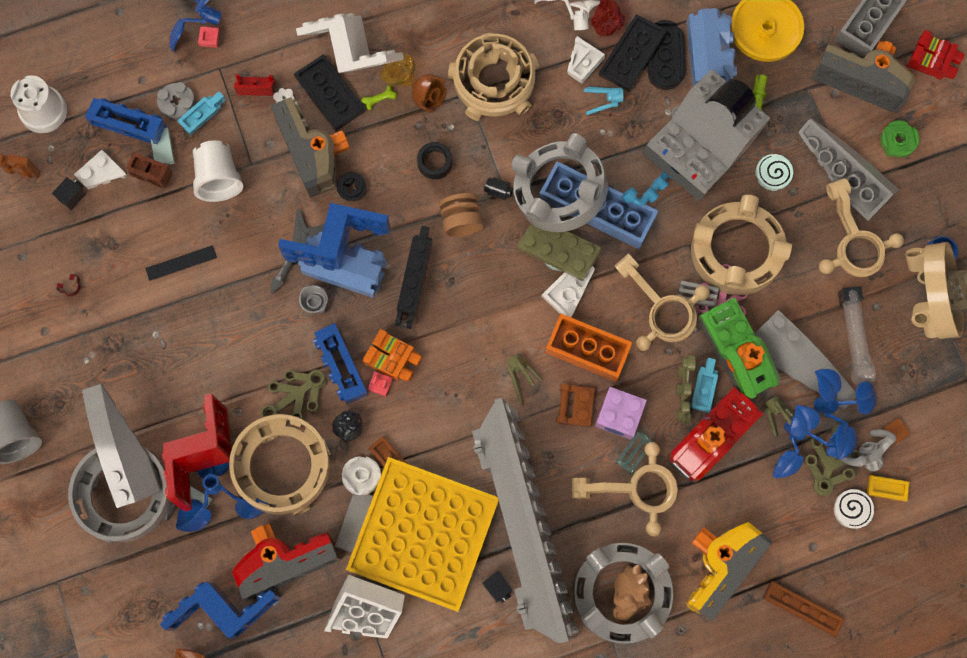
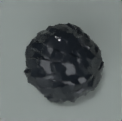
(347, 425)

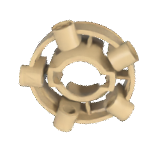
(494, 48)

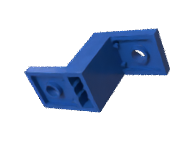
(335, 236)
(219, 610)

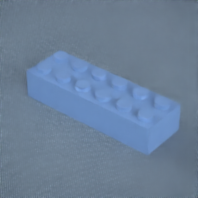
(616, 217)

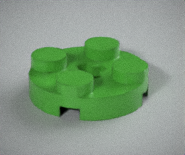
(897, 149)

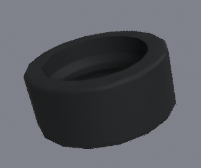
(434, 174)

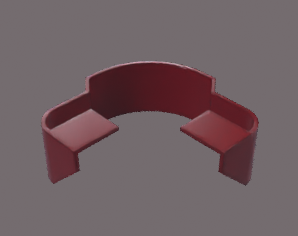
(59, 285)

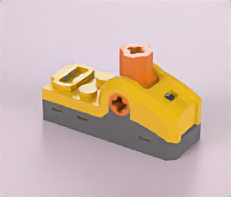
(741, 551)

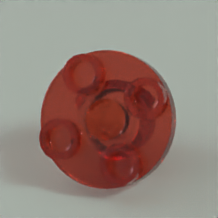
(607, 18)

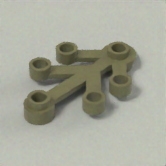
(684, 389)
(297, 392)
(829, 464)

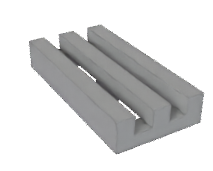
(694, 285)

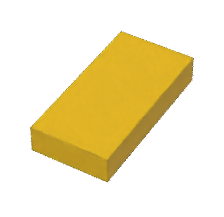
(888, 488)

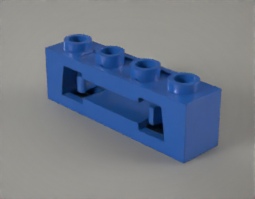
(151, 125)
(326, 336)

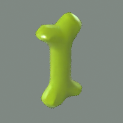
(370, 101)

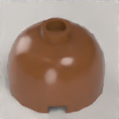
(429, 92)

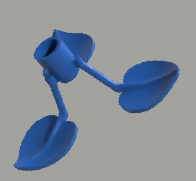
(207, 13)
(829, 385)
(801, 424)
(200, 516)

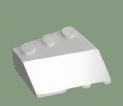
(365, 609)

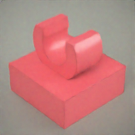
(380, 384)

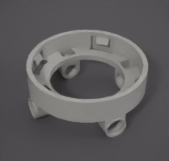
(591, 190)
(87, 478)
(654, 566)

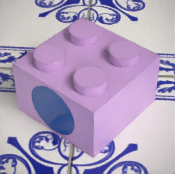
(620, 413)

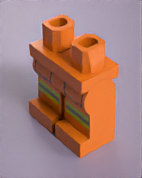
(399, 357)

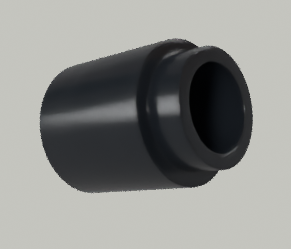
(498, 188)

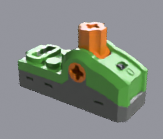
(739, 349)

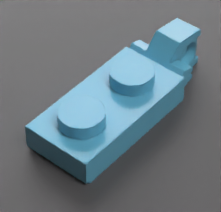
(201, 113)
(705, 387)

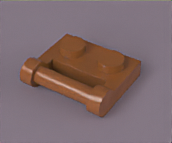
(581, 406)

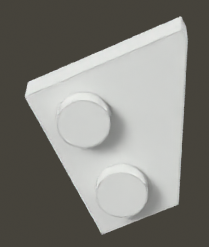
(584, 60)
(99, 170)

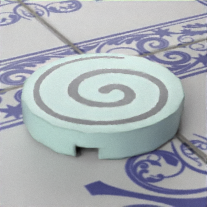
(774, 172)

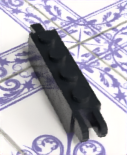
(414, 277)

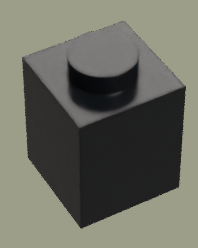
(69, 193)
(497, 587)

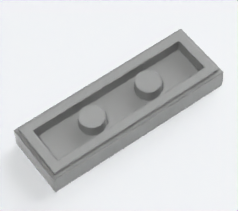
(353, 521)

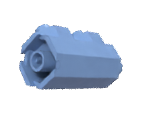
(709, 44)
(358, 271)

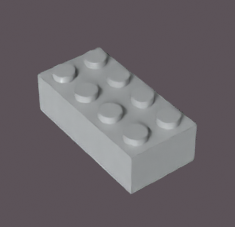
(868, 25)

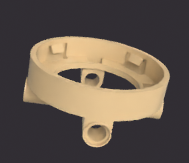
(932, 266)
(734, 279)
(264, 431)

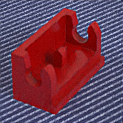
(255, 85)

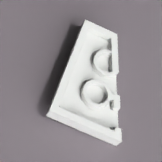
(566, 293)

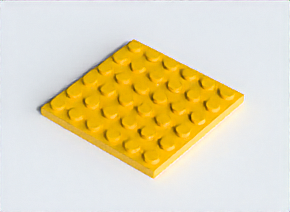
(423, 534)

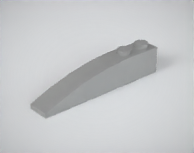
(868, 186)
(798, 355)
(120, 453)

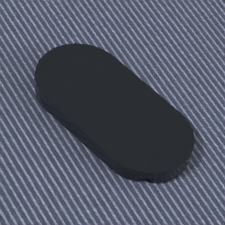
(667, 64)

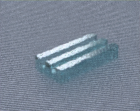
(625, 465)

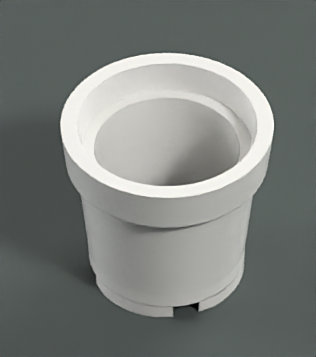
(50, 109)
(215, 172)

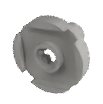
(173, 91)

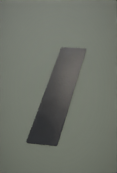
(181, 262)

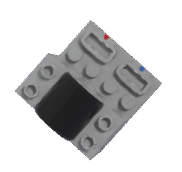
(707, 133)

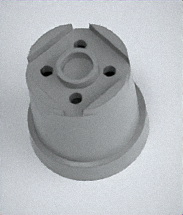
(16, 434)

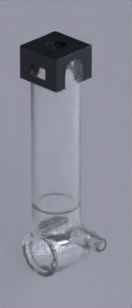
(861, 366)

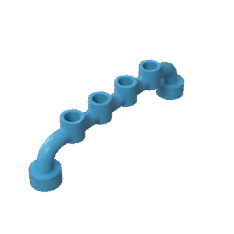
(650, 194)

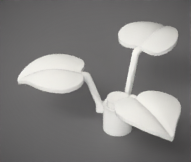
(581, 16)

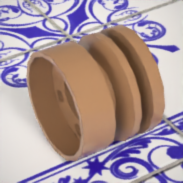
(461, 215)

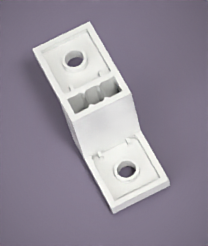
(349, 42)

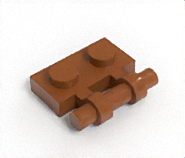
(19, 164)

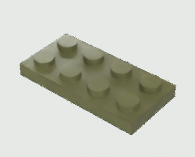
(560, 250)

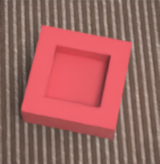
(209, 37)

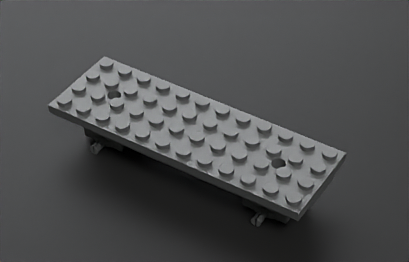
(505, 456)

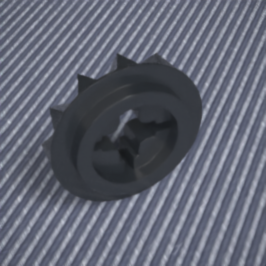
(347, 180)

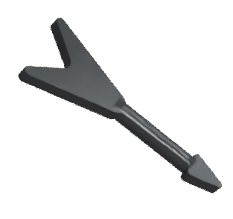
(300, 235)

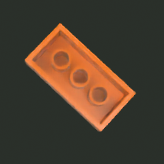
(588, 347)

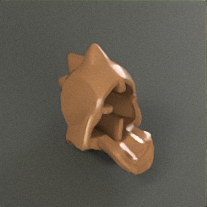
(630, 593)

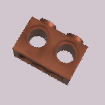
(149, 170)

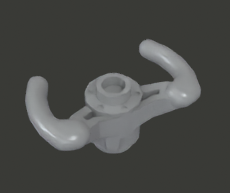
(871, 452)

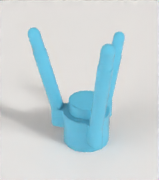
(614, 95)

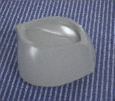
(313, 299)

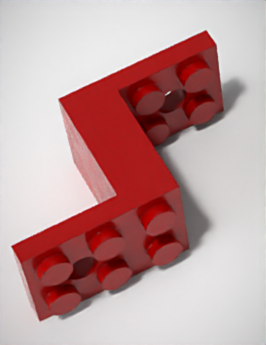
(196, 453)

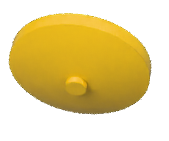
(767, 28)

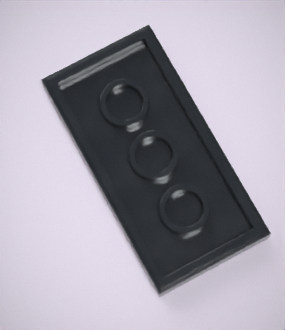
(633, 52)
(329, 92)

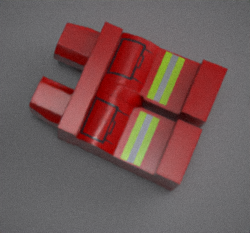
(934, 57)

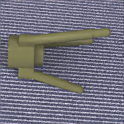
(519, 364)
(776, 407)

